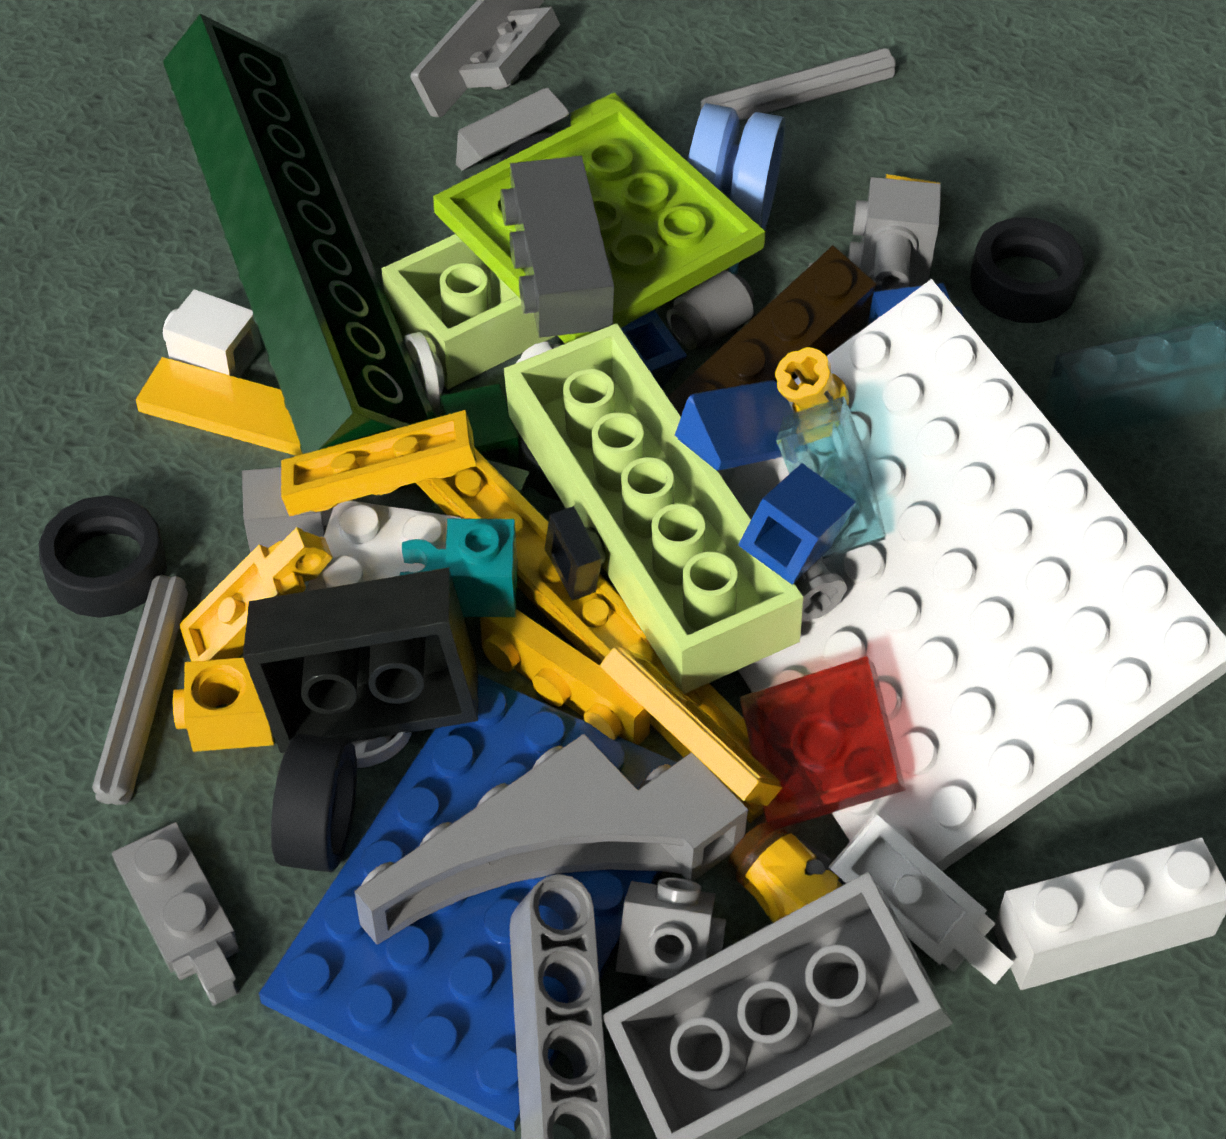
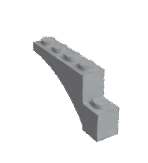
(558, 819)

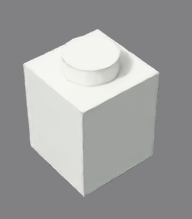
(212, 334)

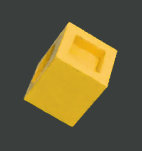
(230, 727)

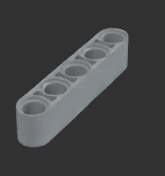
(548, 1024)

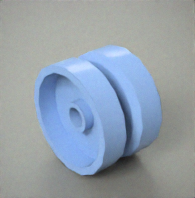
(742, 171)

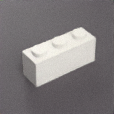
(1111, 913)

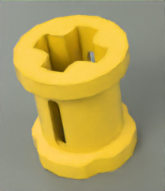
(815, 376)

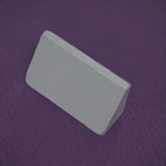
(507, 127)

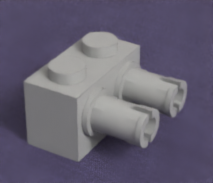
(896, 232)

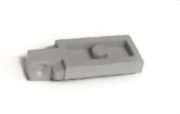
(180, 909)

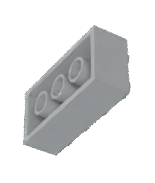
(777, 1017)

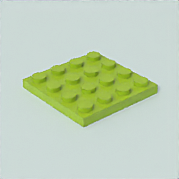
(654, 211)

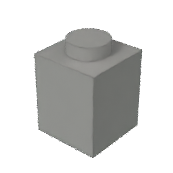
(265, 512)

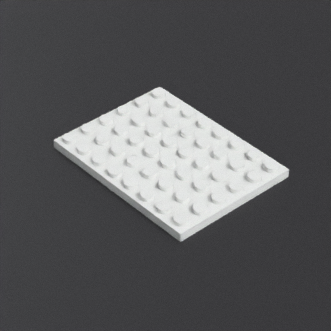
(1011, 593)

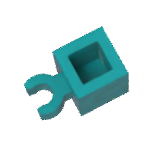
(480, 563)

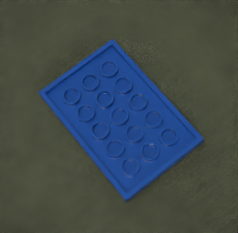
(442, 989)

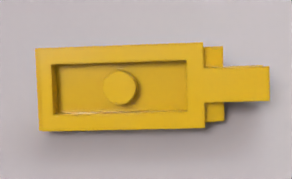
(219, 622)

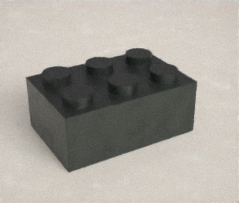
(363, 659)

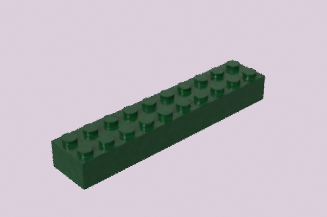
(293, 240)

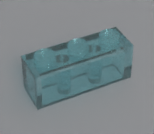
(1139, 380)

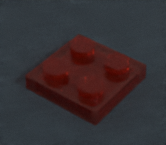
(823, 742)

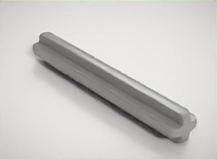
(807, 84)
(140, 691)

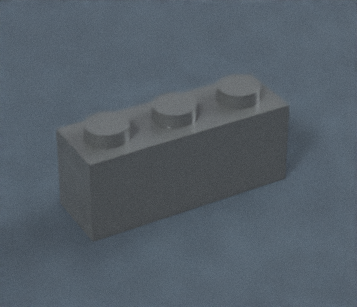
(558, 247)

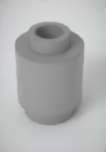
(711, 310)

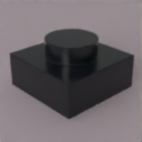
(574, 552)

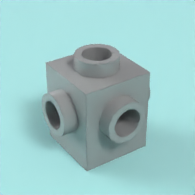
(667, 929)

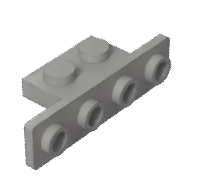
(483, 50)

